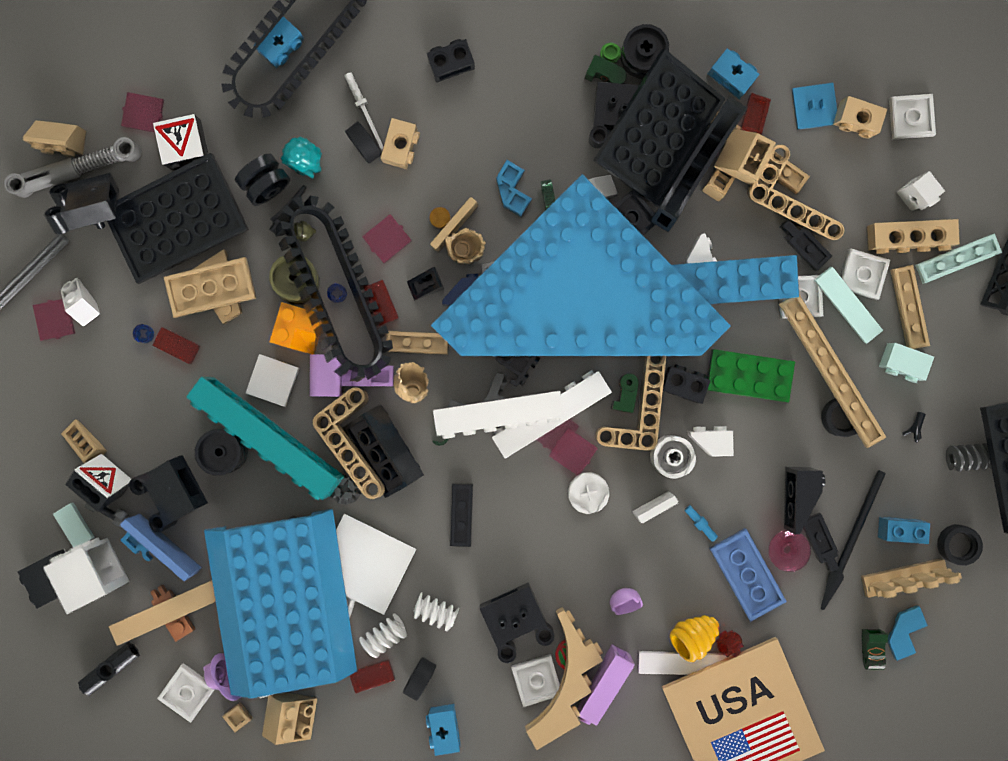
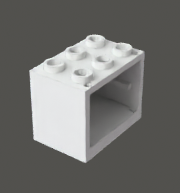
(85, 573)

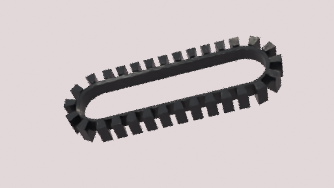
(319, 52)
(285, 227)

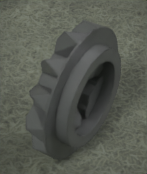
(347, 497)

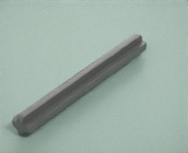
(32, 268)

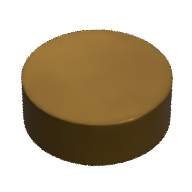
(439, 217)

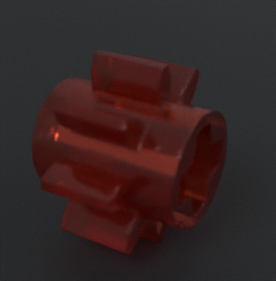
(729, 643)

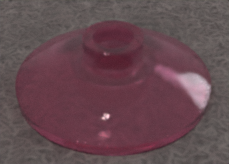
(798, 555)

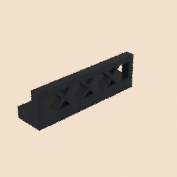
(1003, 304)

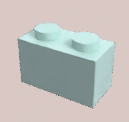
(906, 361)

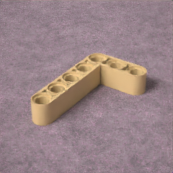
(787, 202)
(644, 409)
(346, 444)

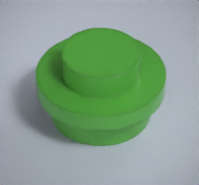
(611, 52)

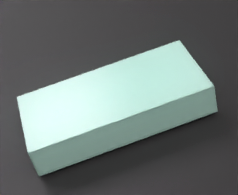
(73, 525)

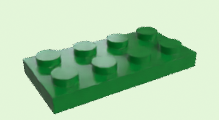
(750, 375)

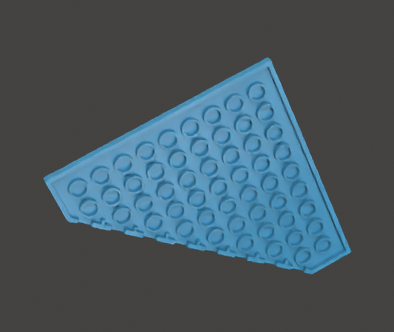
(581, 288)

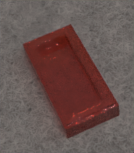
(755, 114)
(383, 301)
(176, 345)
(372, 676)

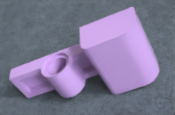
(329, 384)

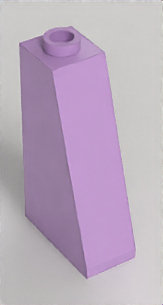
(605, 685)

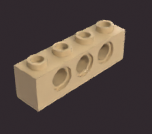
(946, 236)

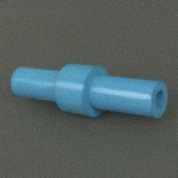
(701, 523)

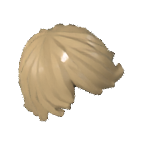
(465, 246)
(411, 382)

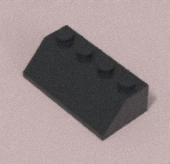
(384, 449)

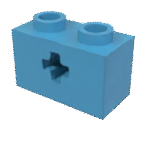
(284, 33)
(723, 69)
(904, 530)
(440, 741)

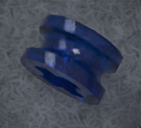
(332, 288)
(136, 333)

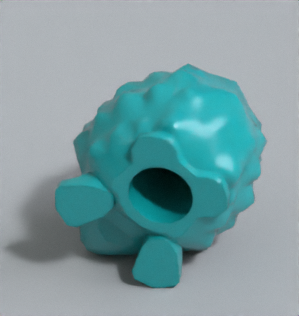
(302, 156)

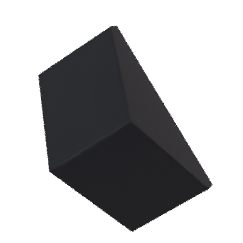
(425, 284)

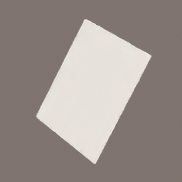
(371, 563)

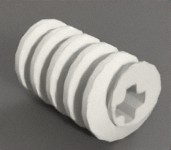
(435, 612)
(385, 637)

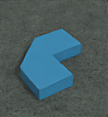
(512, 198)
(899, 639)

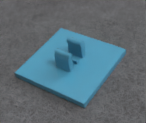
(814, 105)

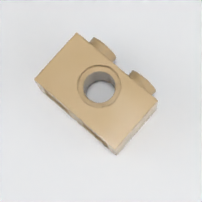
(871, 116)
(399, 131)

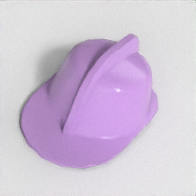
(217, 677)

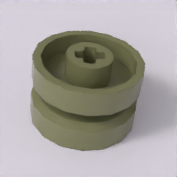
(282, 283)

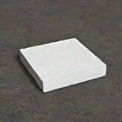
(912, 116)
(865, 273)
(810, 294)
(272, 380)
(655, 507)
(536, 680)
(186, 693)

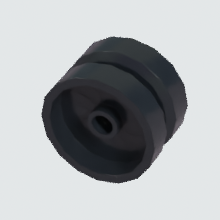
(638, 41)
(262, 179)
(209, 455)

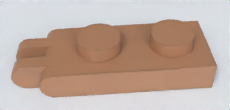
(178, 627)

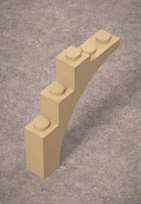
(559, 715)

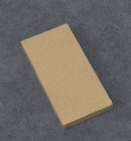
(210, 287)

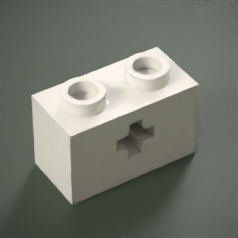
(921, 192)

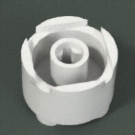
(675, 468)

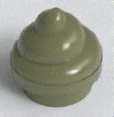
(303, 231)

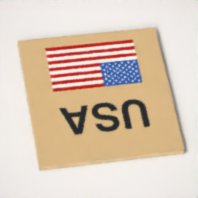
(744, 709)

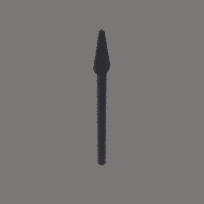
(836, 577)

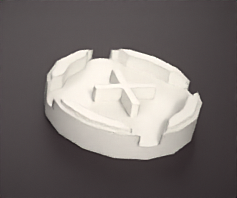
(588, 493)

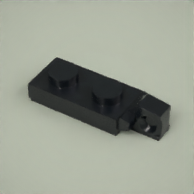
(805, 245)
(821, 541)

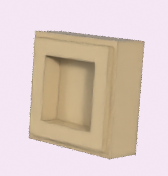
(237, 717)

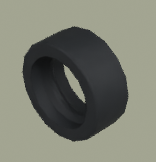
(363, 142)
(827, 422)
(974, 552)
(419, 678)

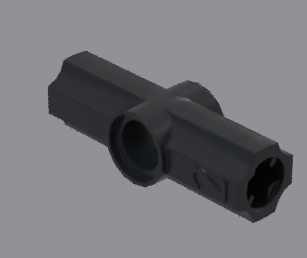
(100, 675)

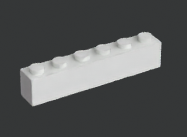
(574, 400)
(498, 413)

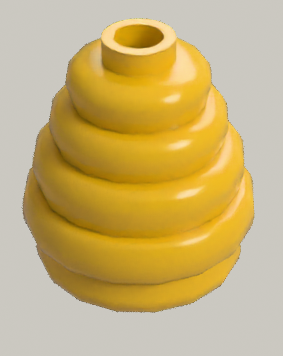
(694, 637)

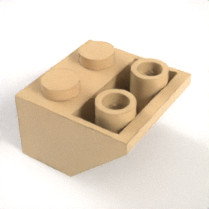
(56, 137)
(744, 155)
(289, 718)

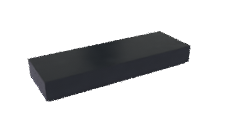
(461, 515)

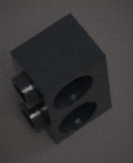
(453, 65)
(684, 388)

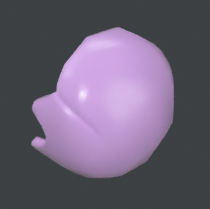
(625, 601)

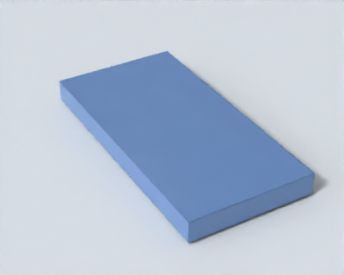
(161, 547)
(747, 574)

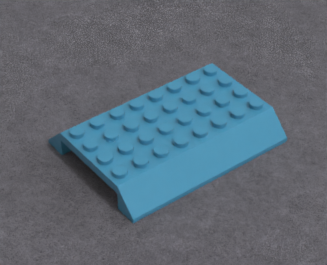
(281, 605)

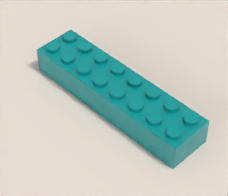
(265, 436)

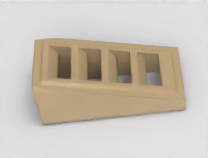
(715, 188)
(93, 450)

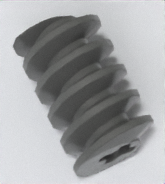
(967, 457)

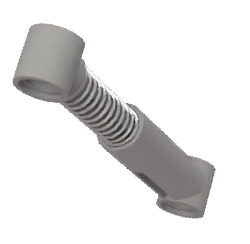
(70, 168)

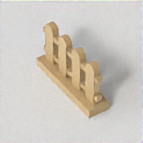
(909, 578)

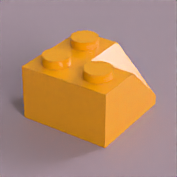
(295, 329)

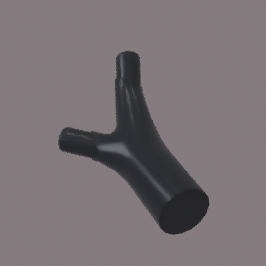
(916, 427)

